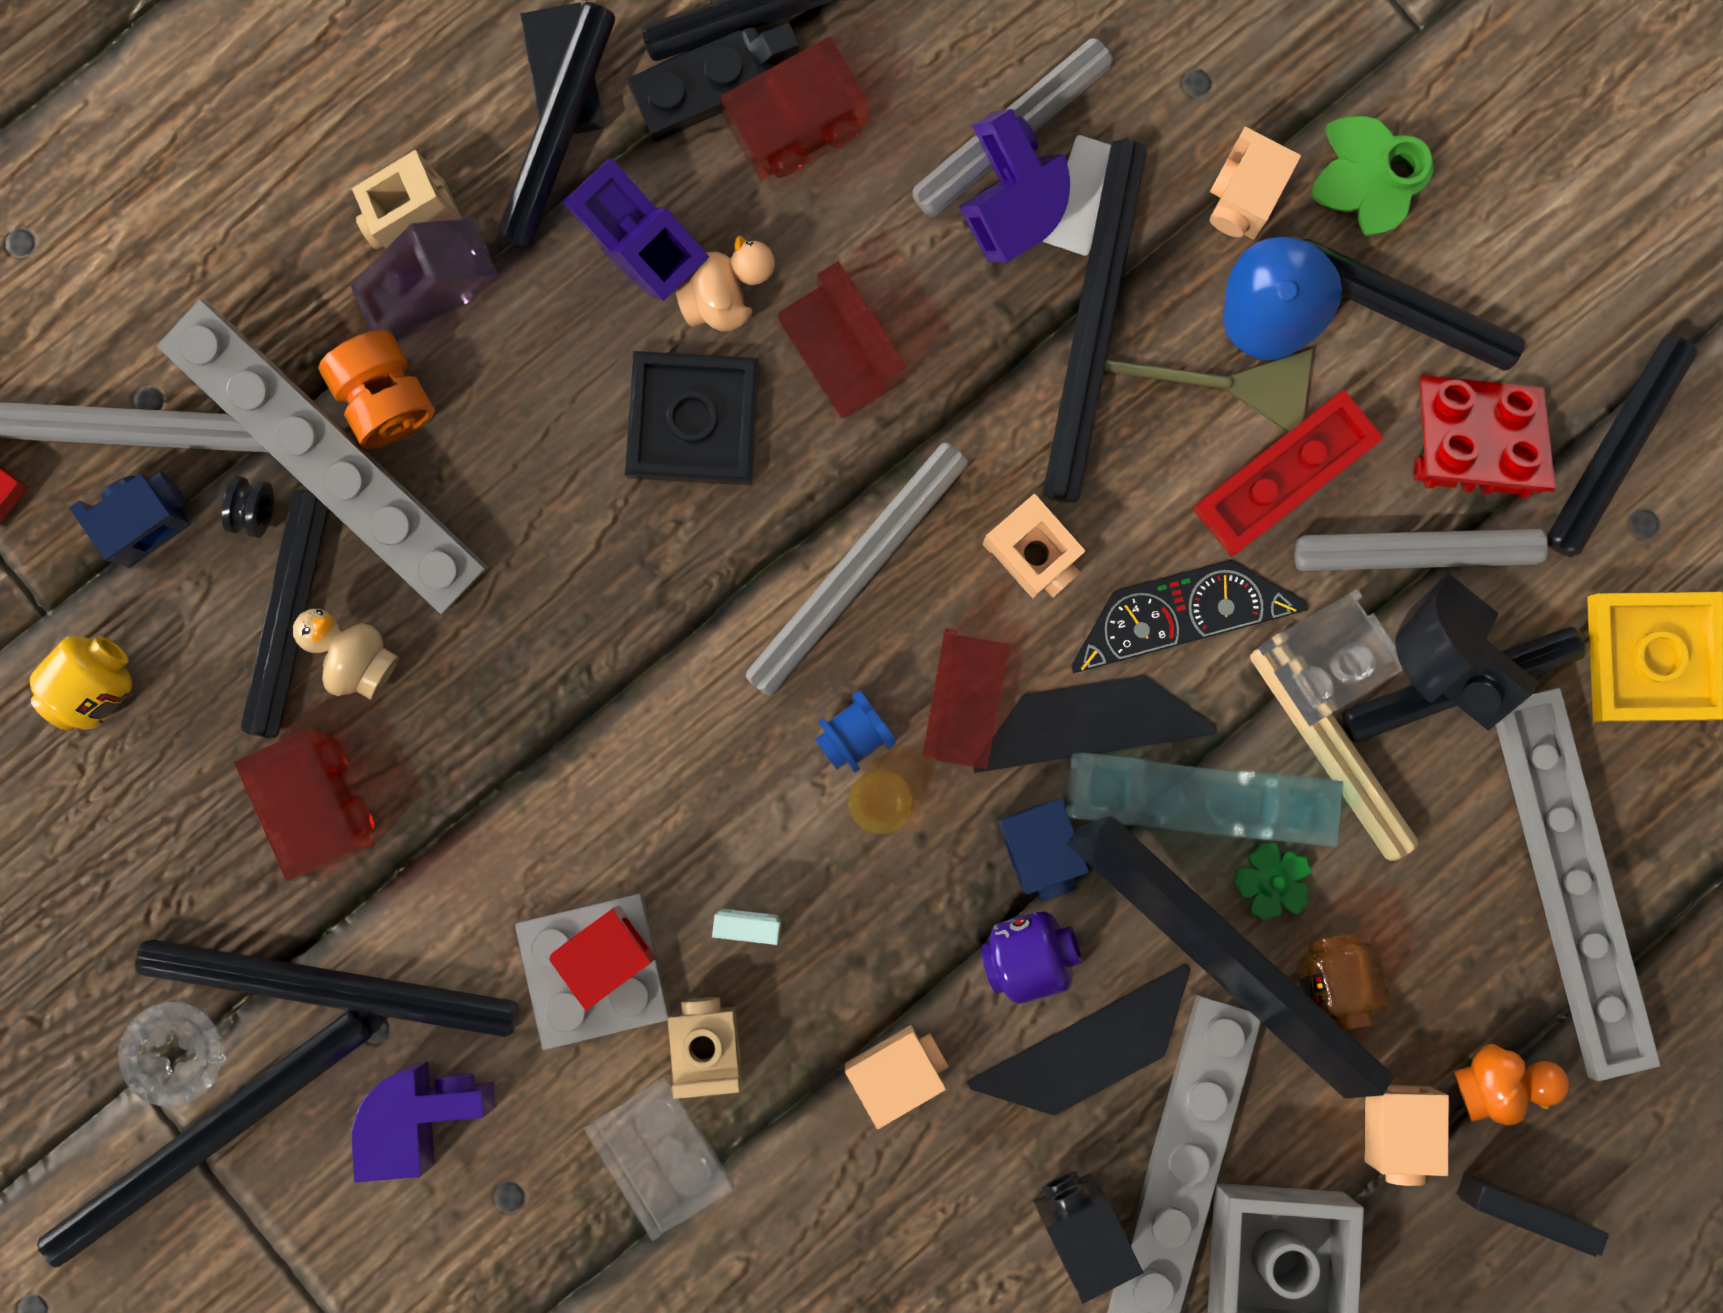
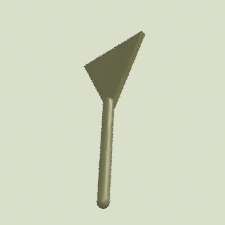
(1272, 389)

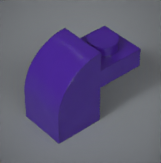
(1030, 190)
(634, 233)
(396, 1117)

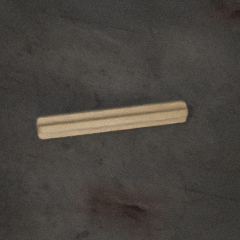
(1345, 764)

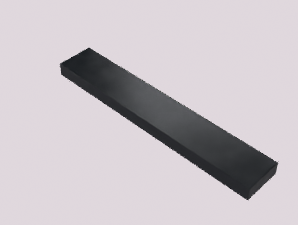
(1230, 958)

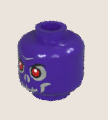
(1031, 957)

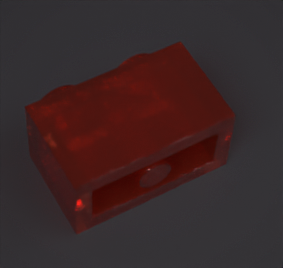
(795, 110)
(306, 803)

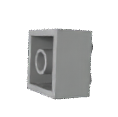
(1284, 1251)

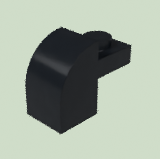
(1448, 654)

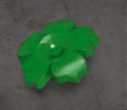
(1273, 881)

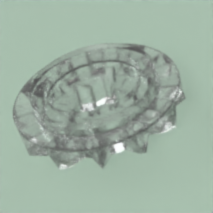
(150, 1074)

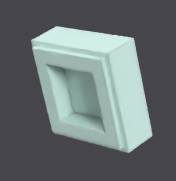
(747, 926)

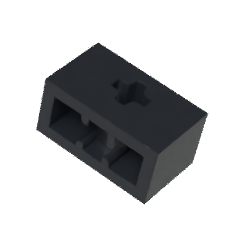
(1086, 1235)

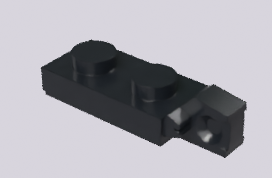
(691, 84)

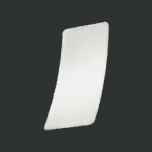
(1087, 173)

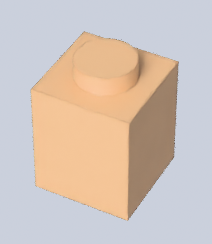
(897, 1075)
(1407, 1134)

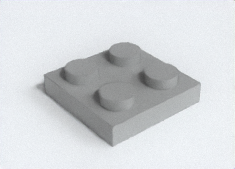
(556, 1009)

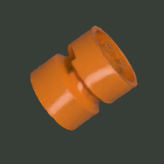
(372, 380)

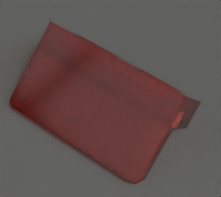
(842, 343)
(965, 700)

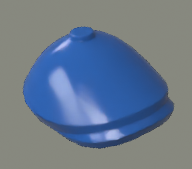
(1280, 297)

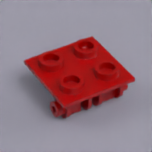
(1484, 437)

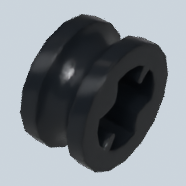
(247, 507)

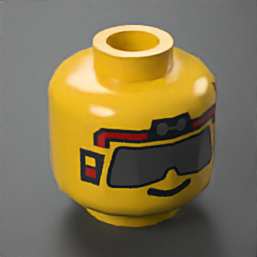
(80, 682)

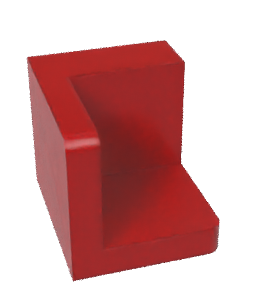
(602, 957)

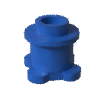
(853, 734)

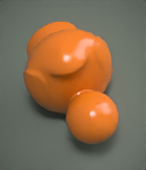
(1501, 1087)

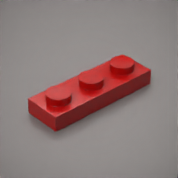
(1287, 473)

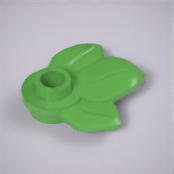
(1363, 174)

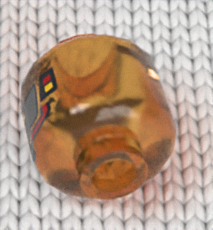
(1345, 979)

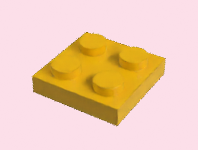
(1656, 656)

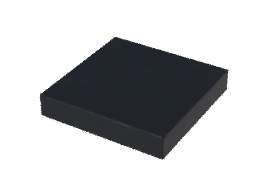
(692, 418)

